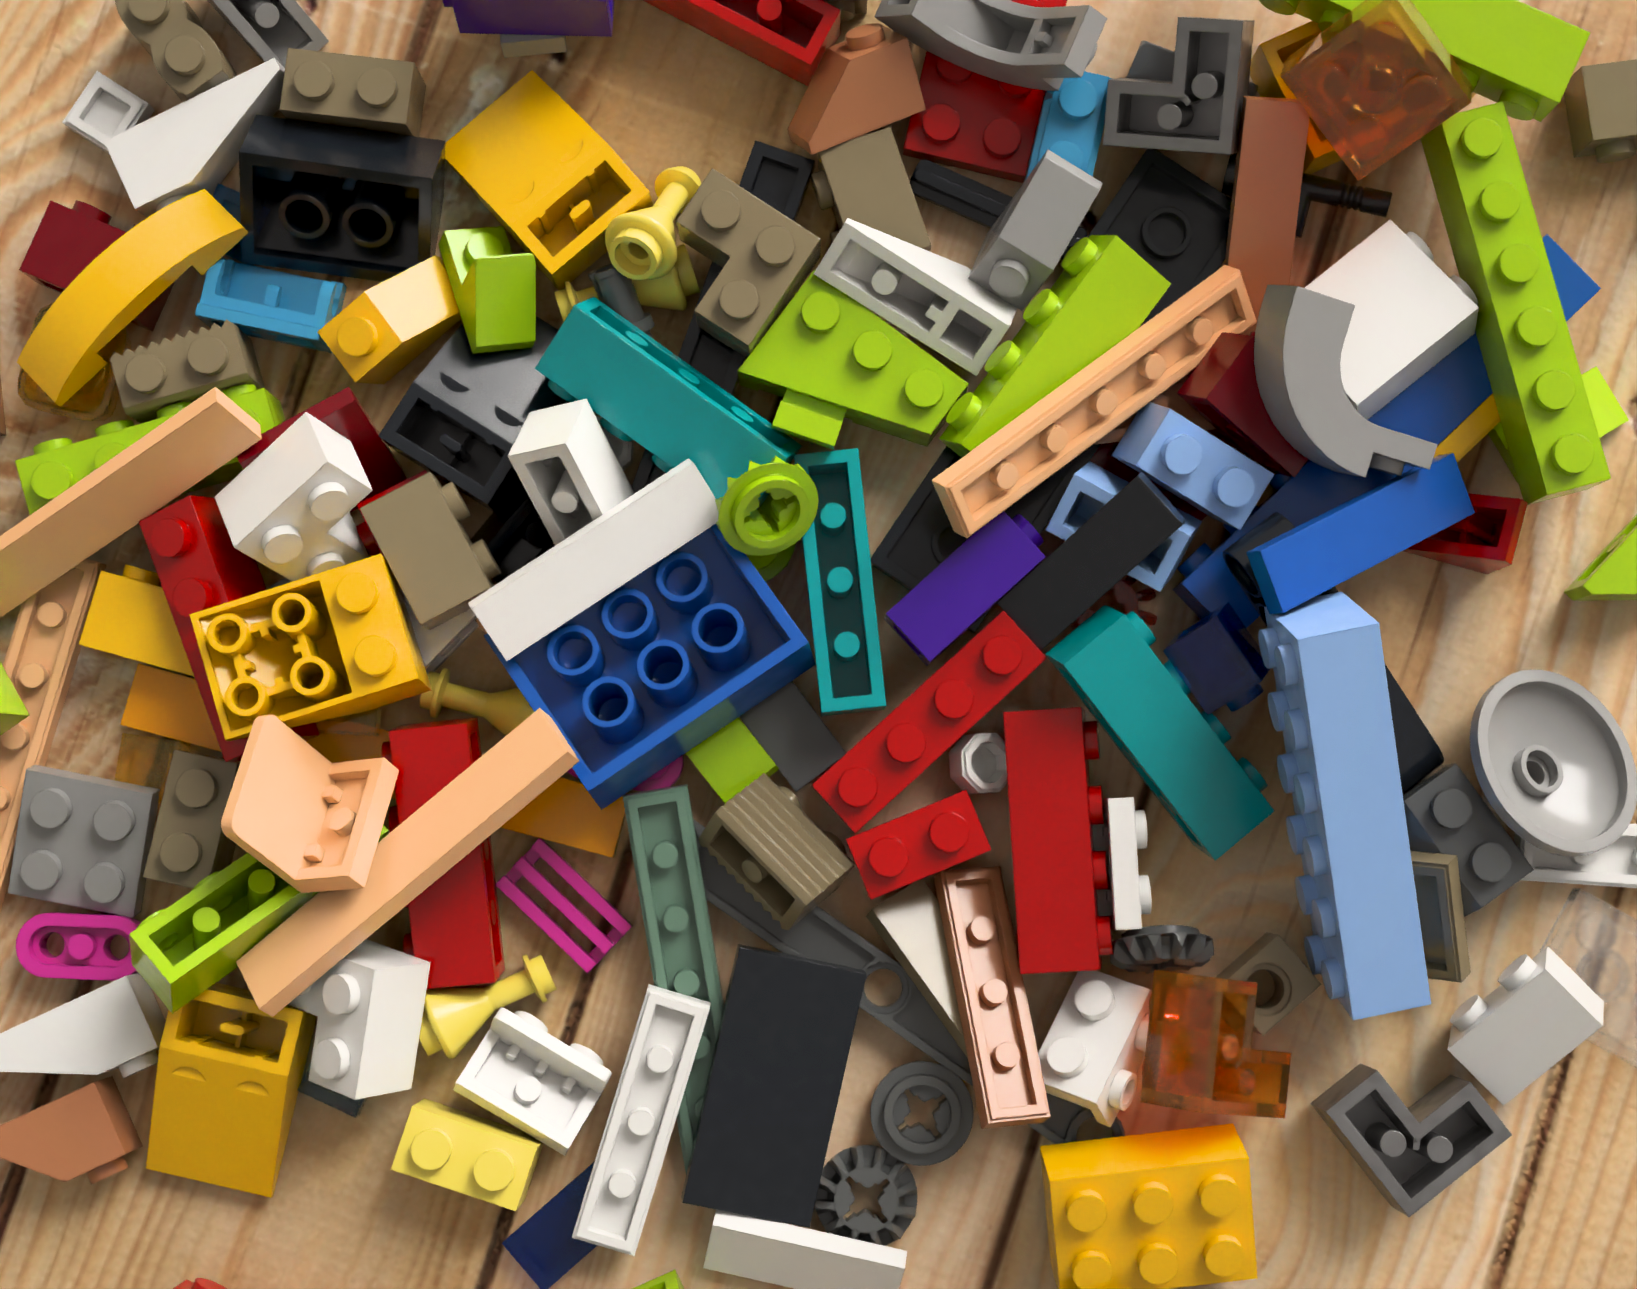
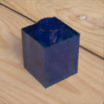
(1218, 660)

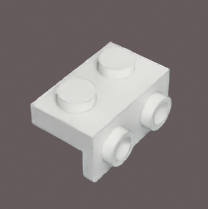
(1121, 836)
(1097, 1044)
(534, 1079)

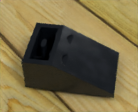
(469, 412)

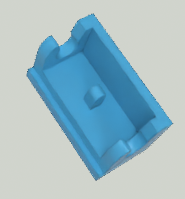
(270, 303)

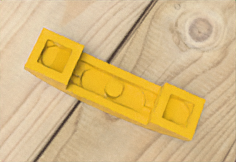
(120, 286)

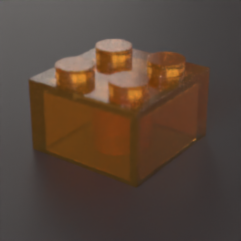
(1376, 82)

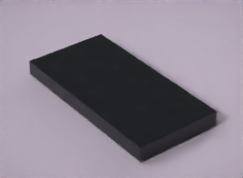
(773, 1086)

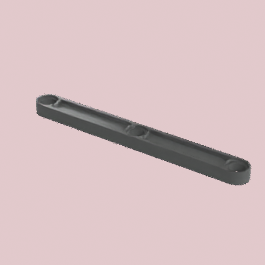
(828, 940)

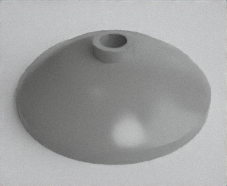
(1553, 763)

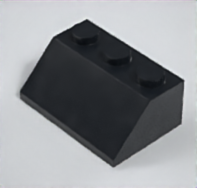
(339, 198)

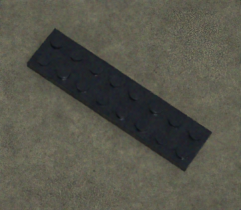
(1179, 231)

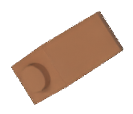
(857, 89)
(73, 1135)

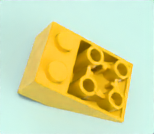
(545, 177)
(311, 649)
(227, 1090)

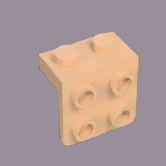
(304, 814)

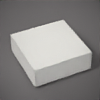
(105, 111)

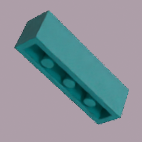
(657, 398)
(842, 587)
(1161, 730)

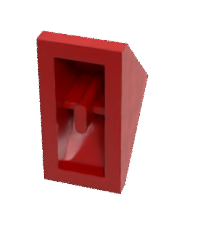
(1480, 541)

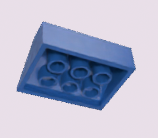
(661, 663)

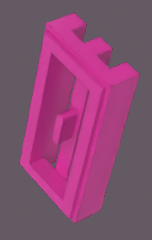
(525, 868)

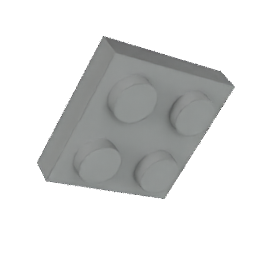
(83, 841)

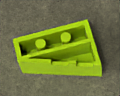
(853, 360)

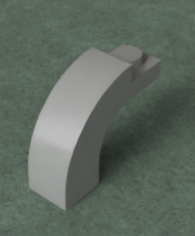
(1001, 37)
(1303, 391)

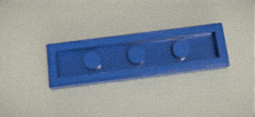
(1359, 534)

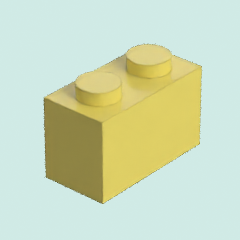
(467, 1154)

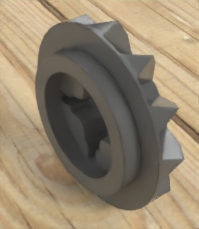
(1162, 949)
(915, 1143)
(868, 1166)

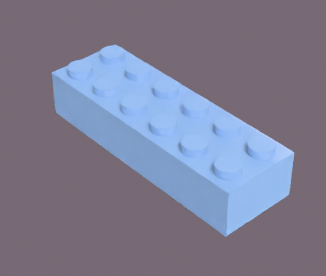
(1346, 804)

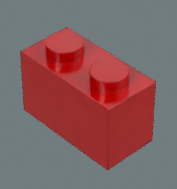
(918, 844)

